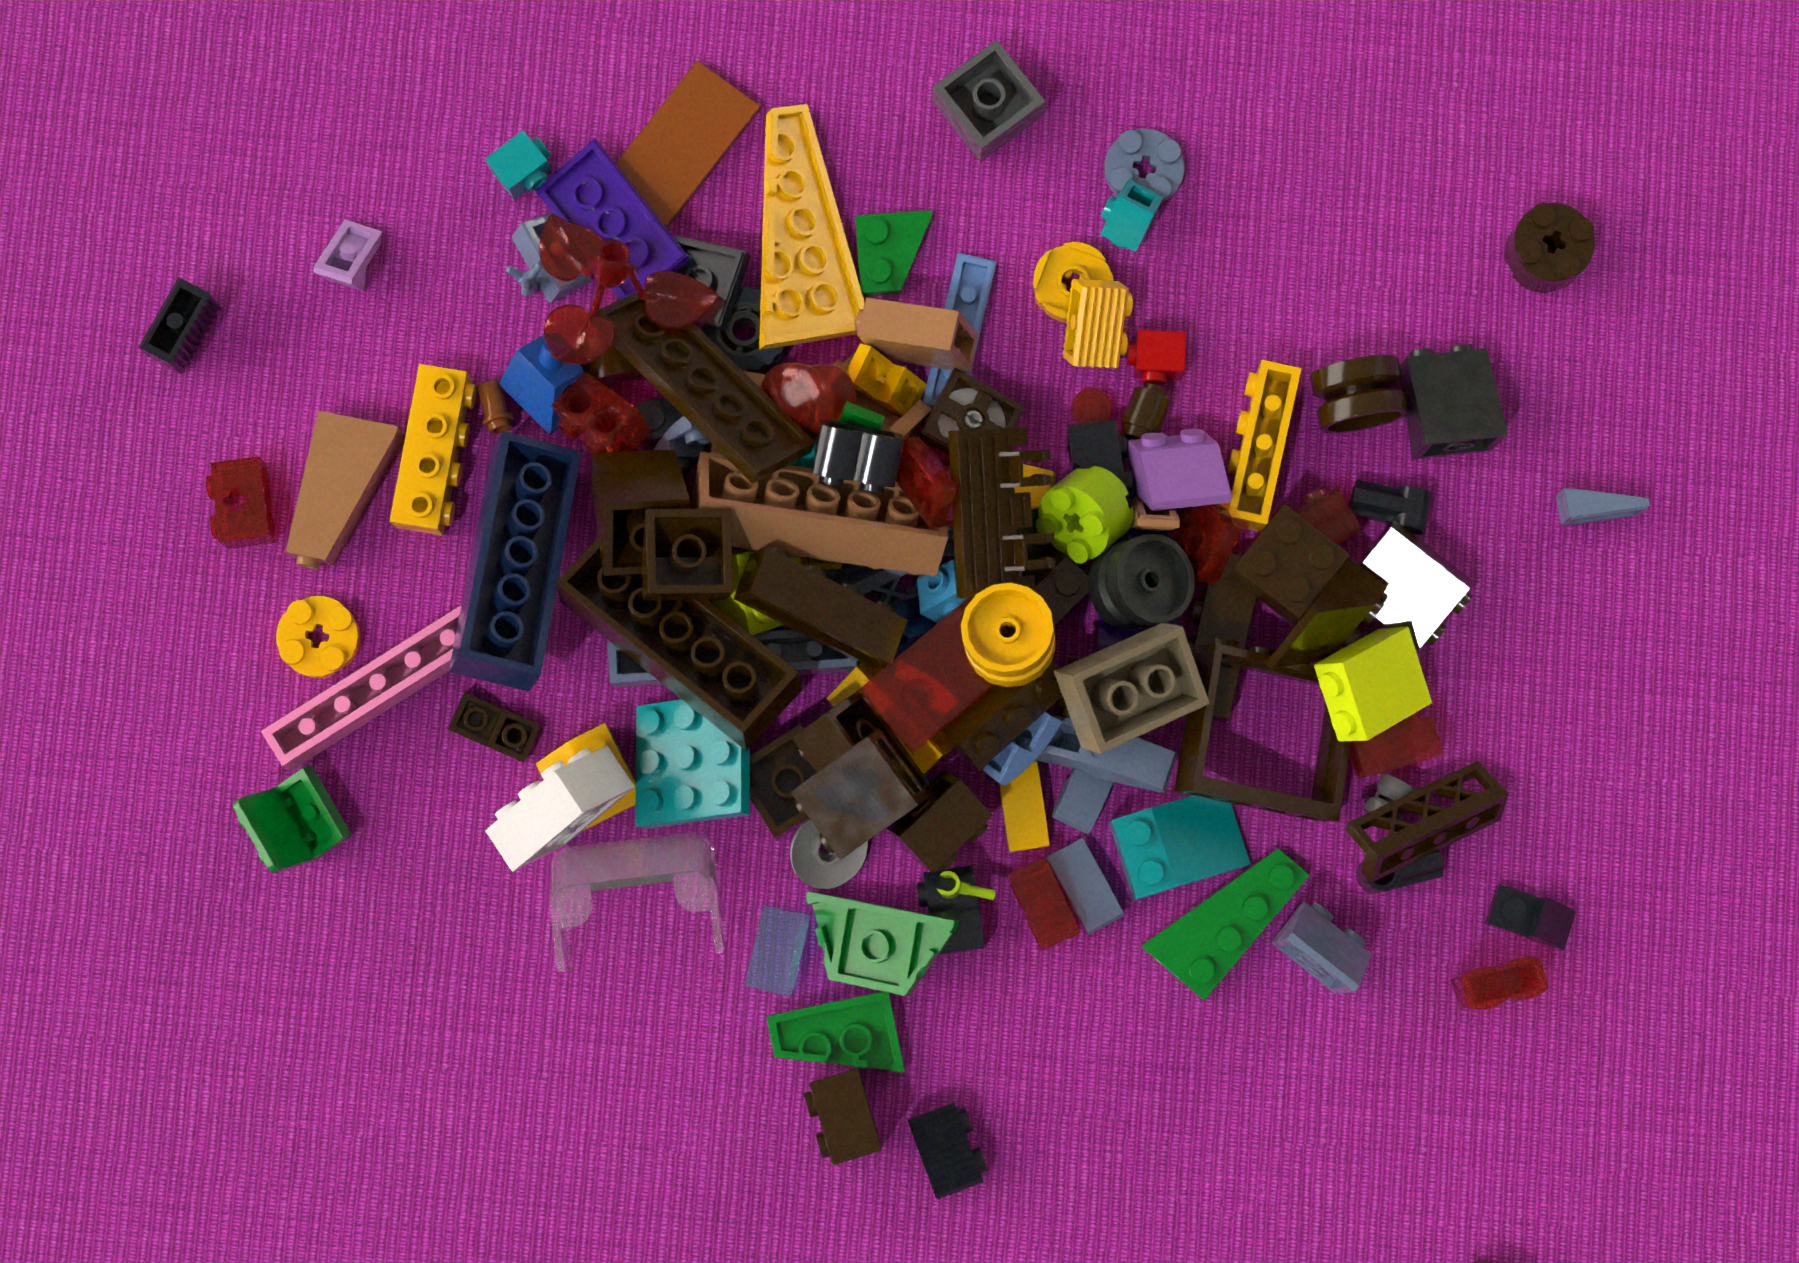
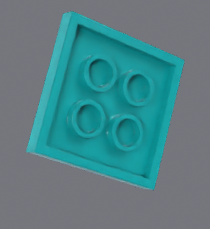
(686, 768)

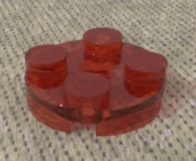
(1219, 536)

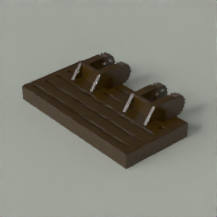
(990, 510)

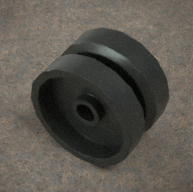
(1141, 582)

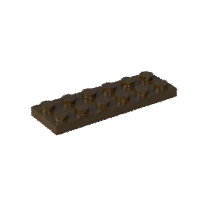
(708, 390)

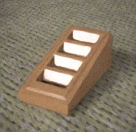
(1153, 520)

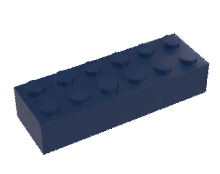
(515, 562)

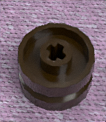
(1359, 394)

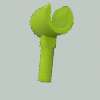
(965, 888)

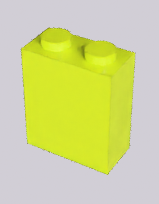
(1373, 684)

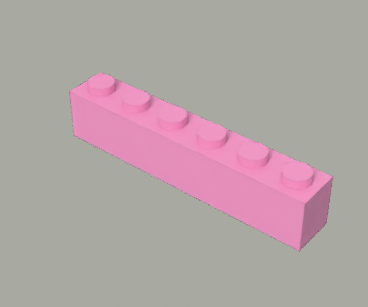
(364, 694)

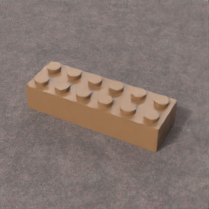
(820, 518)

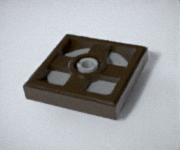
(967, 406)

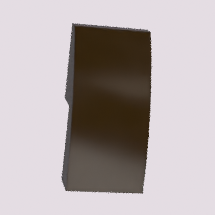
(493, 727)

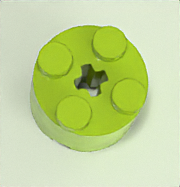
(1085, 513)

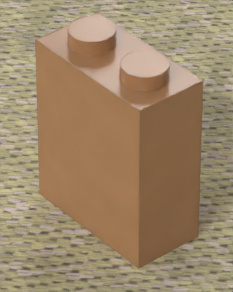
(917, 334)

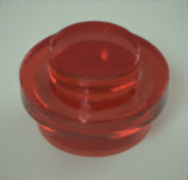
(1090, 406)

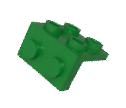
(292, 821)

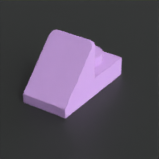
(349, 254)

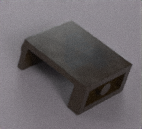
(858, 794)

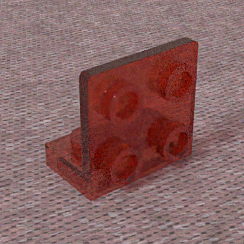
(926, 483)

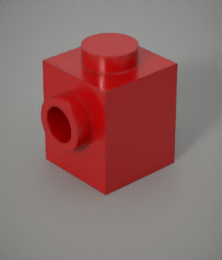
(1157, 356)

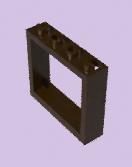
(1331, 759)

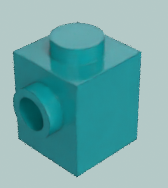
(520, 164)
(1130, 215)

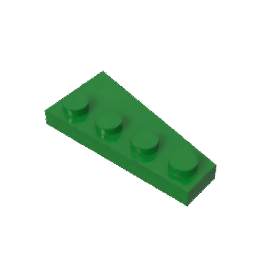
(1220, 929)

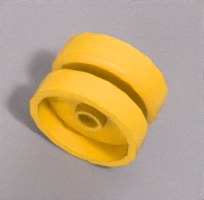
(1025, 618)

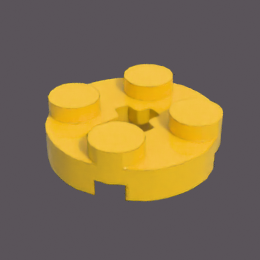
(1060, 263)
(304, 617)

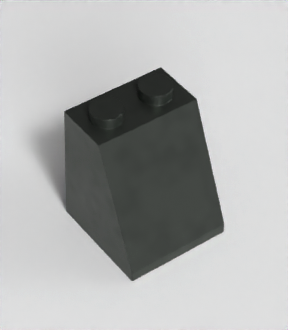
(1451, 402)

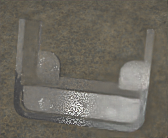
(679, 858)

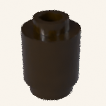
(1145, 411)

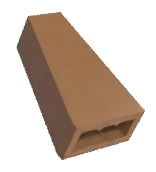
(338, 481)

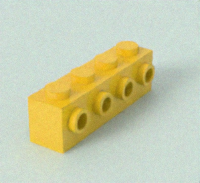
(1262, 443)
(432, 450)

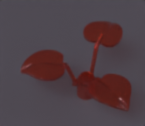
(581, 336)

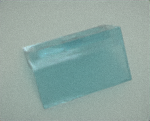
(778, 951)

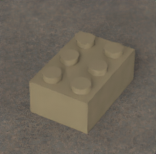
(1131, 687)

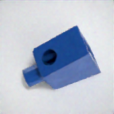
(538, 381)

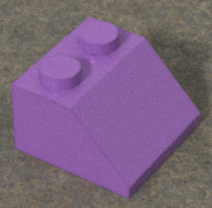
(1178, 470)

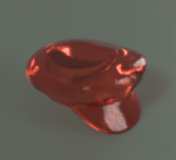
(809, 393)

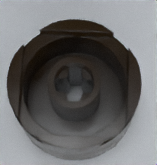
(1570, 240)

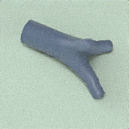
(526, 279)

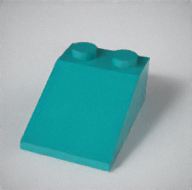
(1177, 844)

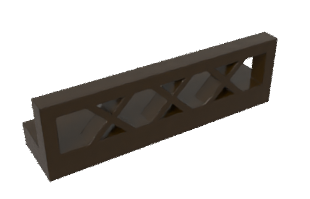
(1433, 832)

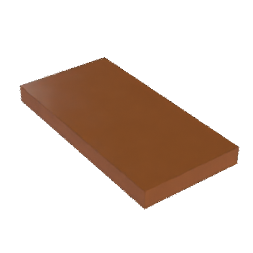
(686, 140)

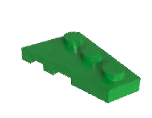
(842, 1032)

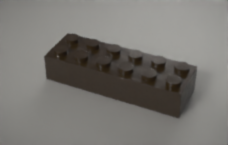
(685, 647)

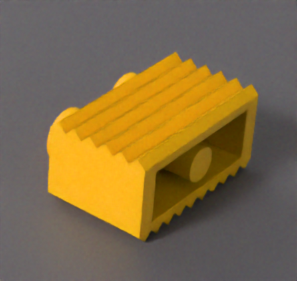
(1096, 323)

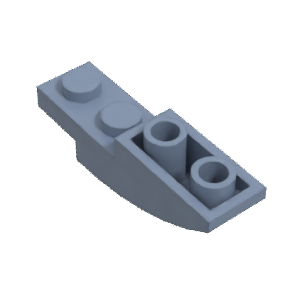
(1131, 763)

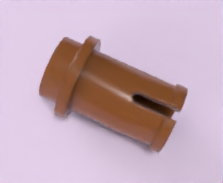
(494, 408)

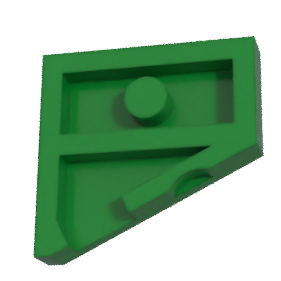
(888, 249)

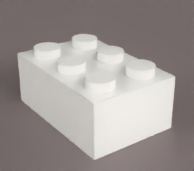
(558, 806)

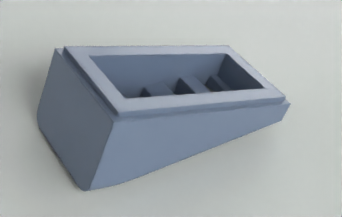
(1588, 506)

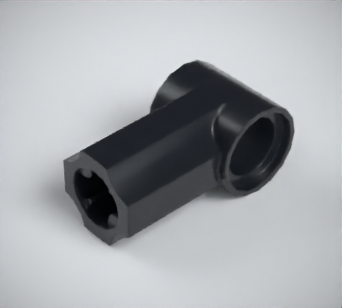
(1386, 504)
(1416, 872)

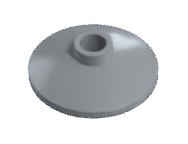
(821, 867)

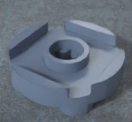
(1146, 145)

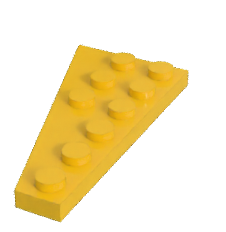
(806, 261)

